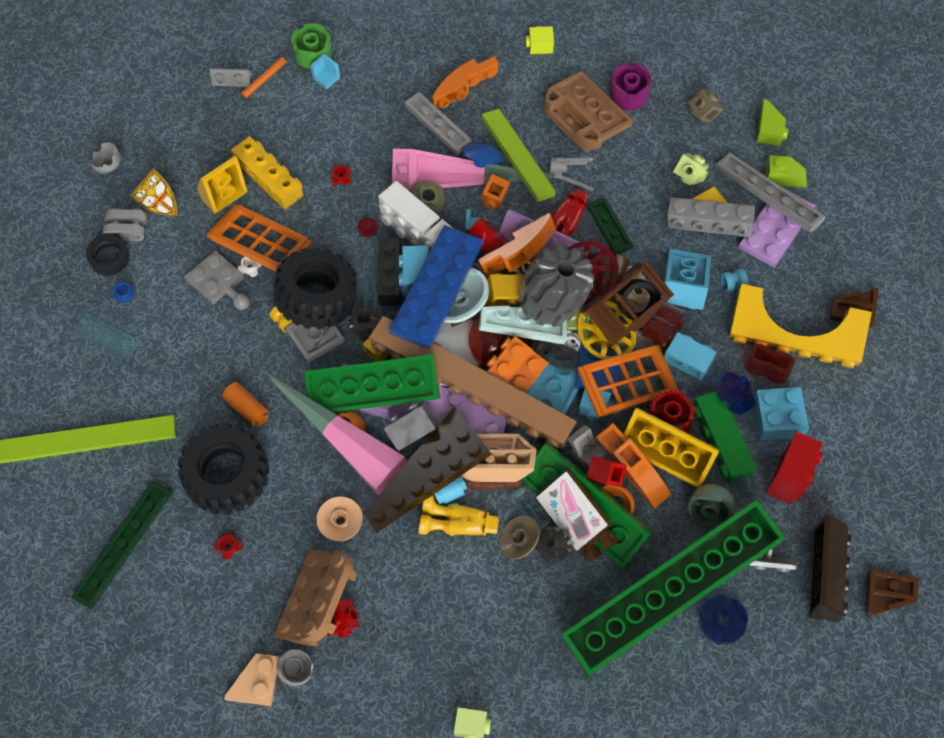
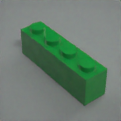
(723, 434)

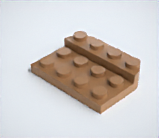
(584, 112)
(315, 597)

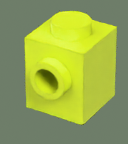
(540, 40)

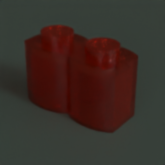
(663, 325)
(771, 364)

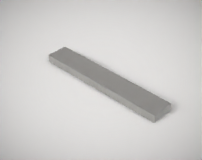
(770, 192)

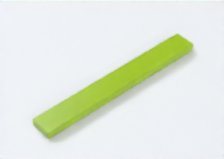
(87, 439)

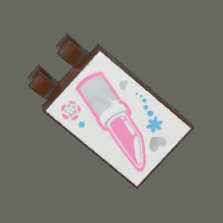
(576, 511)

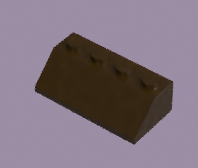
(829, 570)

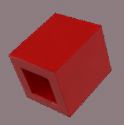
(606, 471)

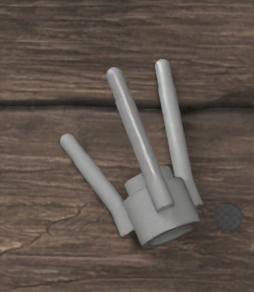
(559, 166)

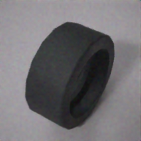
(112, 267)
(633, 284)

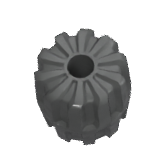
(555, 285)

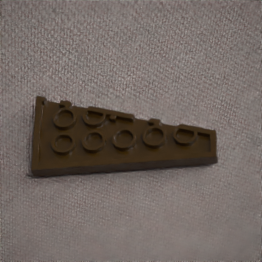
(439, 461)

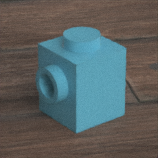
(587, 409)

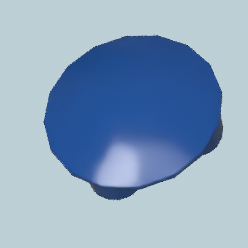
(482, 153)

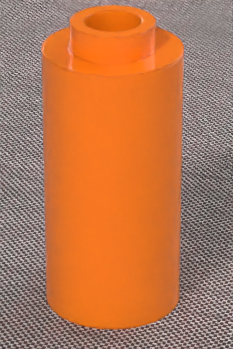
(245, 404)

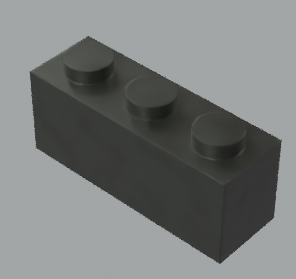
(388, 272)

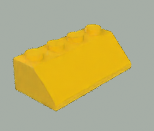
(671, 448)

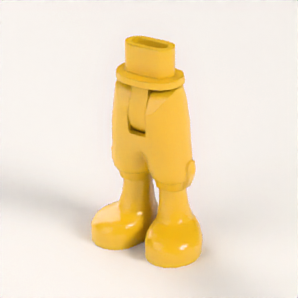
(461, 520)

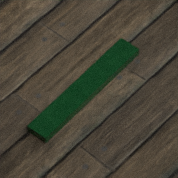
(121, 545)

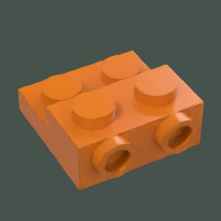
(516, 364)

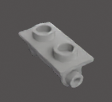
(230, 77)

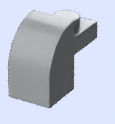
(584, 447)

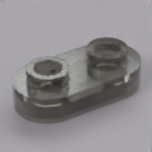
(558, 354)

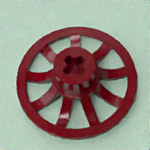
(614, 266)

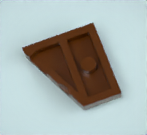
(864, 301)
(889, 592)

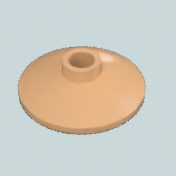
(339, 508)

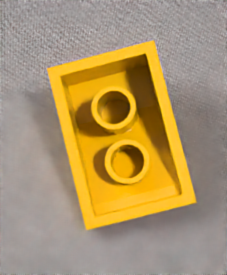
(222, 185)

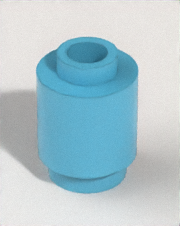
(451, 491)

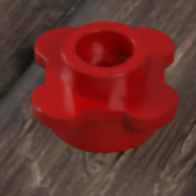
(341, 170)
(221, 545)

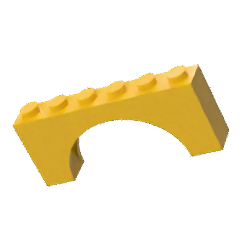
(754, 325)

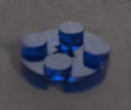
(735, 392)
(719, 632)

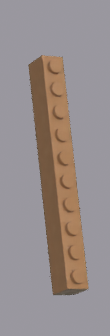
(482, 388)

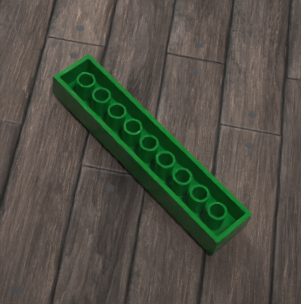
(672, 588)

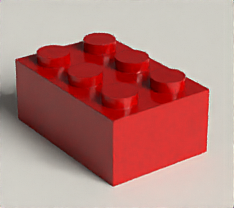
(795, 468)

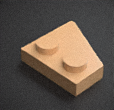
(256, 682)

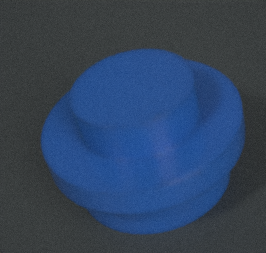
(123, 292)

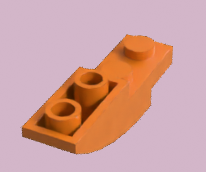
(457, 83)
(526, 244)
(639, 470)

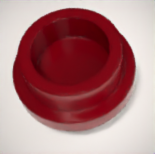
(367, 227)

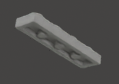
(437, 123)

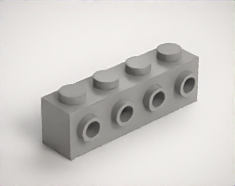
(711, 217)

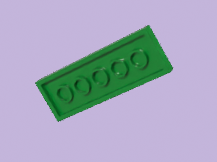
(374, 384)
(627, 529)

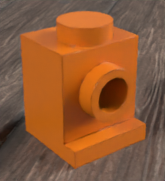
(498, 187)

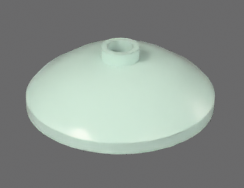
(470, 298)

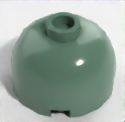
(711, 504)

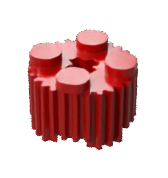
(676, 404)

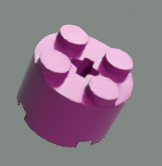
(630, 86)

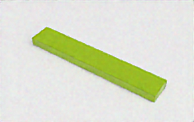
(518, 155)

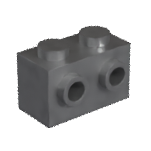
(411, 425)

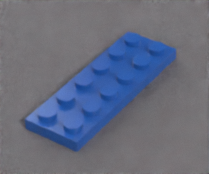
(436, 287)

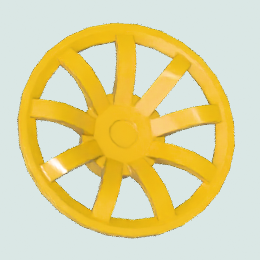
(598, 339)

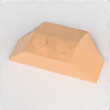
(509, 459)

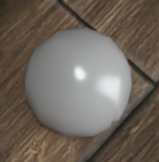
(108, 154)
(290, 663)

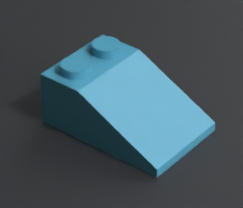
(687, 278)

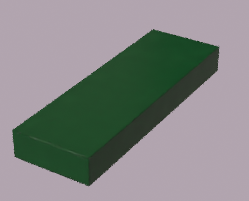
(610, 226)

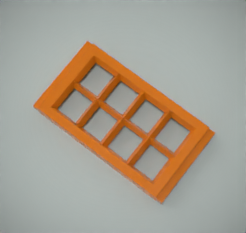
(228, 221)
(594, 391)

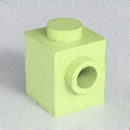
(471, 723)

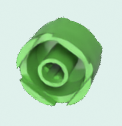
(310, 44)

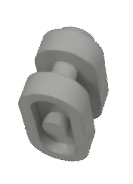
(125, 224)

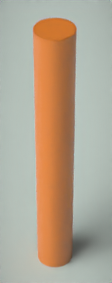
(263, 77)

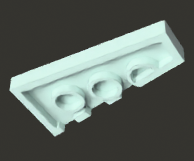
(514, 322)

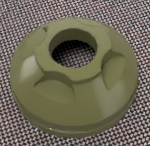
(439, 197)

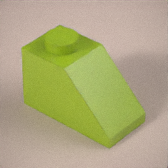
(771, 125)
(785, 171)

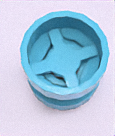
(734, 280)

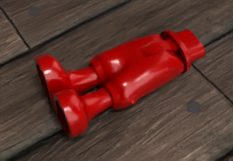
(570, 212)

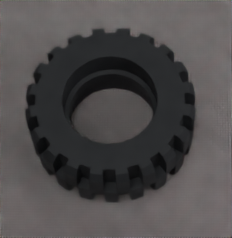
(312, 308)
(214, 443)

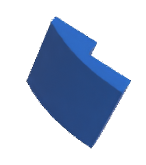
(600, 378)

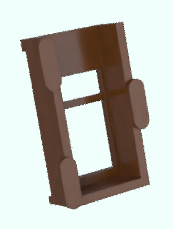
(607, 320)

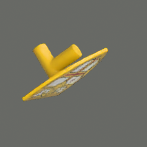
(155, 195)

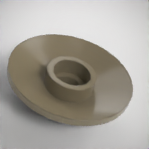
(519, 537)

